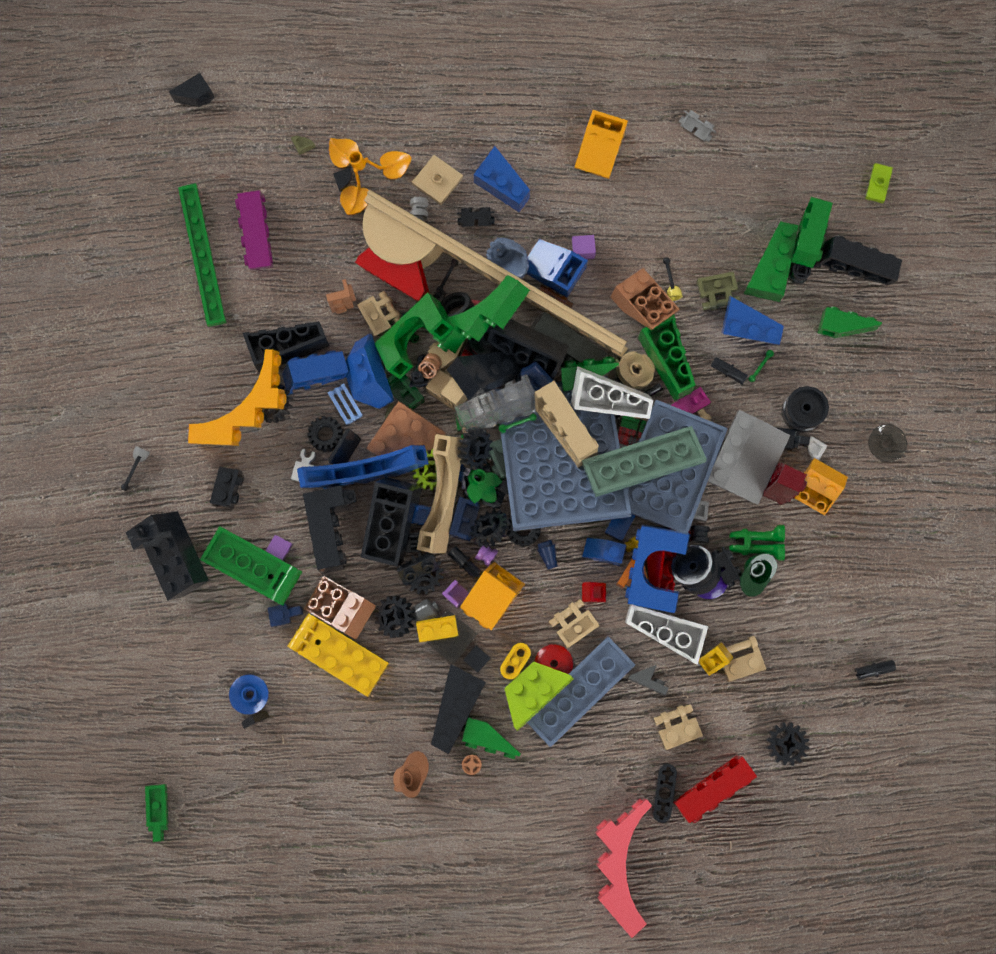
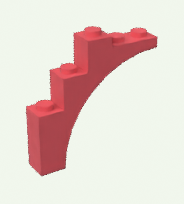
(613, 865)

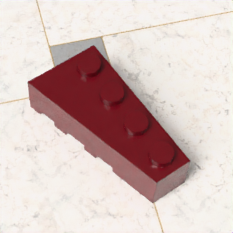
(785, 484)

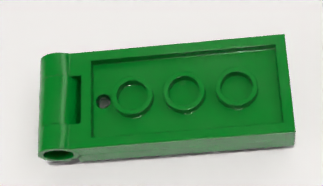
(251, 565)

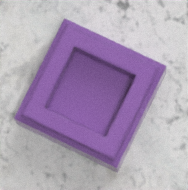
(279, 547)

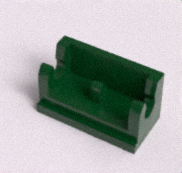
(407, 395)

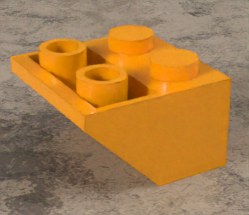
(822, 486)

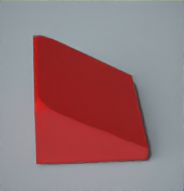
(594, 592)

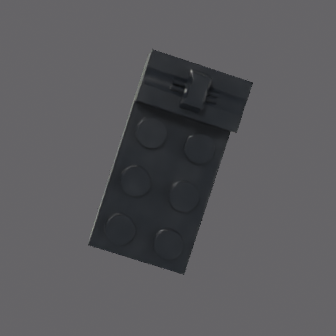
(390, 520)
(323, 523)
(169, 553)

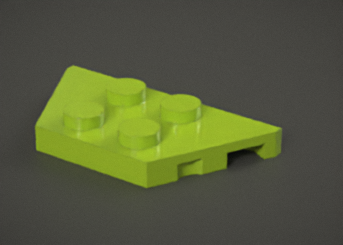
(533, 690)

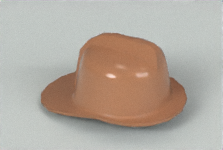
(411, 775)

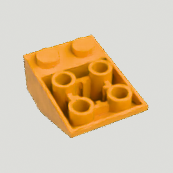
(601, 144)

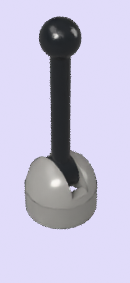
(139, 455)

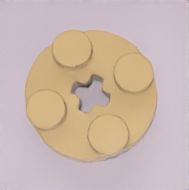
(639, 361)

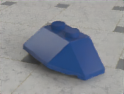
(367, 375)

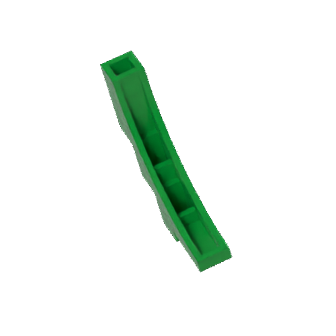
(491, 311)

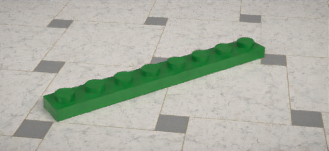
(202, 255)

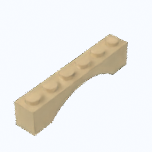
(436, 529)

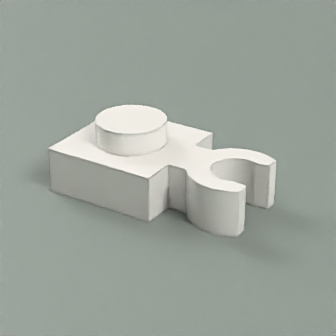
(304, 463)

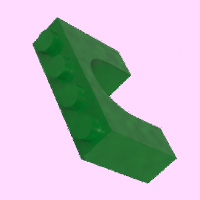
(394, 342)

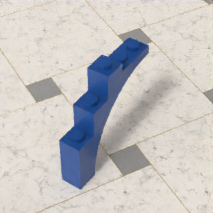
(365, 470)

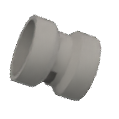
(419, 207)

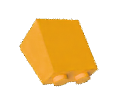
(492, 596)

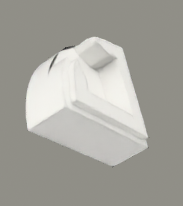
(816, 448)

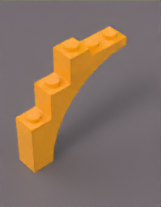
(249, 413)

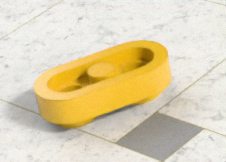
(515, 661)

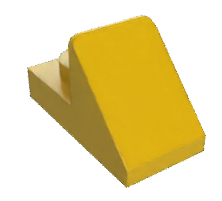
(715, 659)

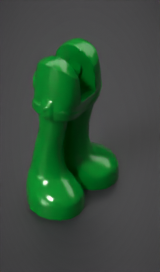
(775, 535)

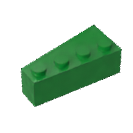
(669, 357)

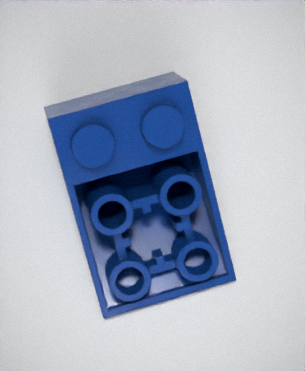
(555, 266)

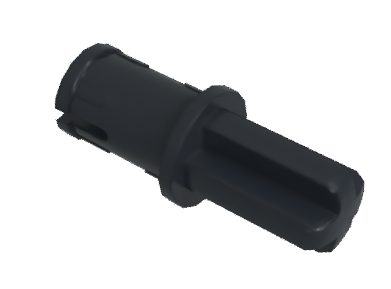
(729, 370)
(464, 562)
(875, 669)

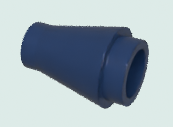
(548, 553)

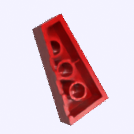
(714, 789)

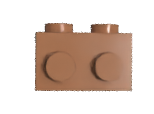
(341, 300)

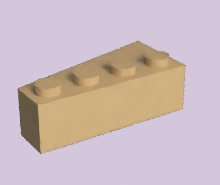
(564, 423)

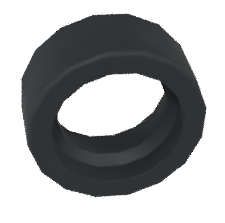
(457, 299)

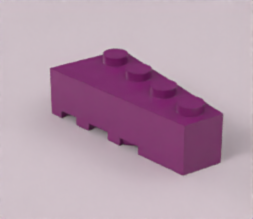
(254, 230)

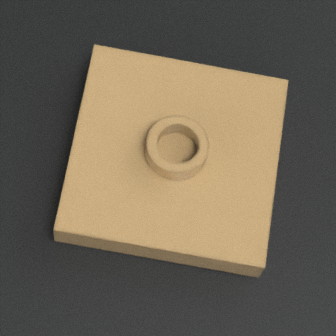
(437, 180)

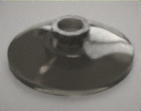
(893, 436)

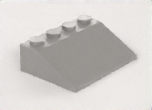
(748, 457)

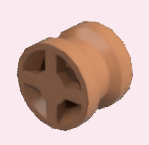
(471, 766)

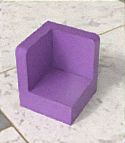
(584, 246)
(455, 594)

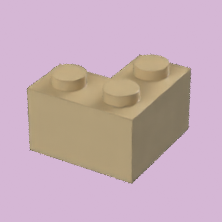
(446, 390)

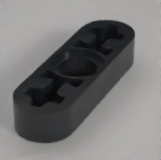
(657, 807)

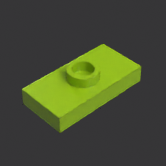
(879, 183)

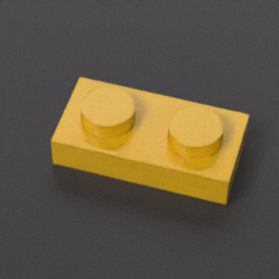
(437, 628)

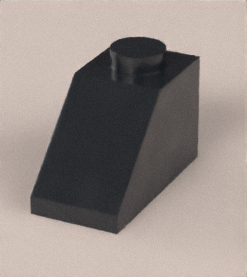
(193, 92)

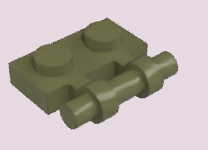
(717, 285)

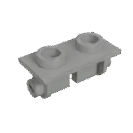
(692, 121)

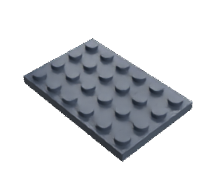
(676, 496)

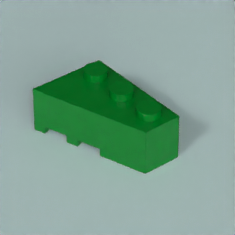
(811, 232)

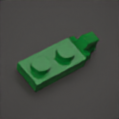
(156, 810)

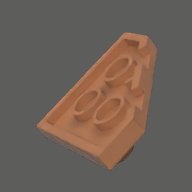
(402, 429)

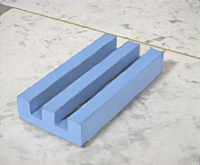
(337, 390)

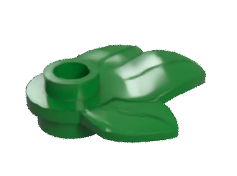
(484, 488)

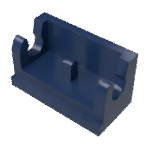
(463, 519)

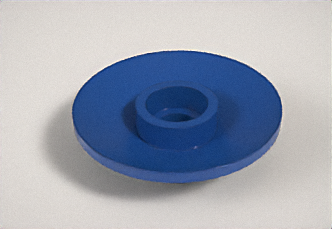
(239, 690)

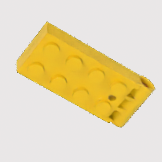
(338, 655)

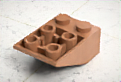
(644, 300)
(340, 607)

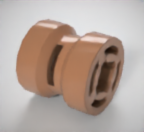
(430, 365)

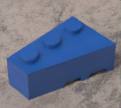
(502, 181)
(750, 324)
(314, 370)

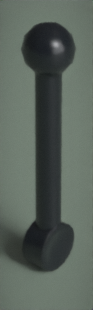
(454, 262)

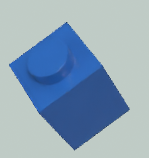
(604, 551)

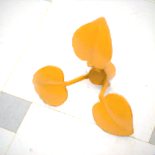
(347, 152)

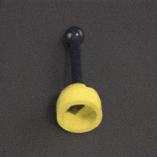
(673, 292)

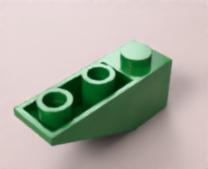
(841, 324)
(601, 367)
(484, 735)

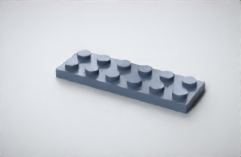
(591, 681)

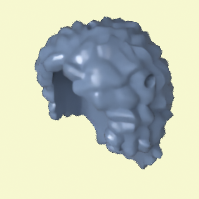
(509, 256)

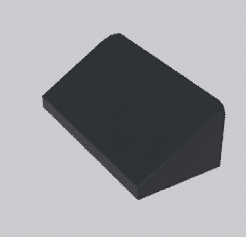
(344, 448)

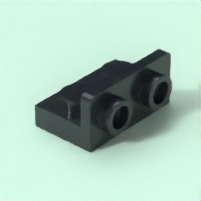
(226, 487)

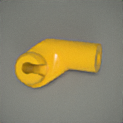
(631, 544)

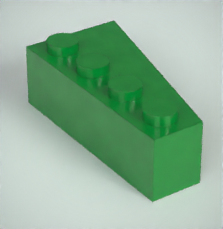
(773, 269)

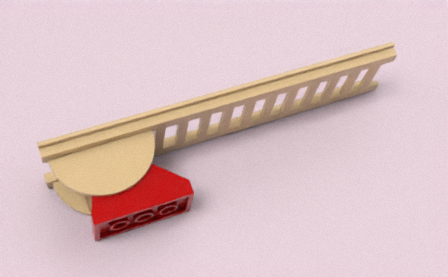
(406, 245)

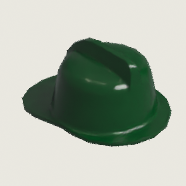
(757, 574)

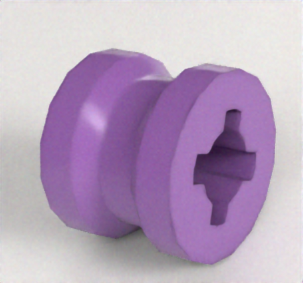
(486, 555)

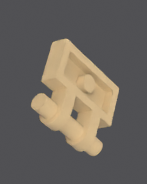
(374, 316)
(578, 627)
(681, 732)

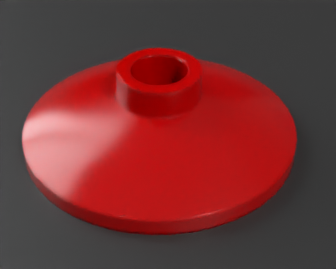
(557, 653)

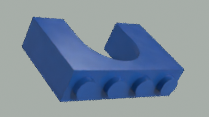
(642, 592)

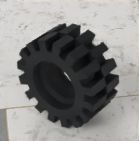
(317, 426)
(523, 540)

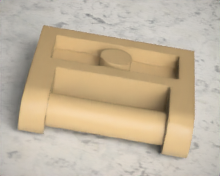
(745, 664)

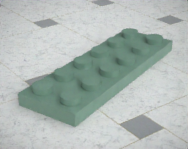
(643, 461)

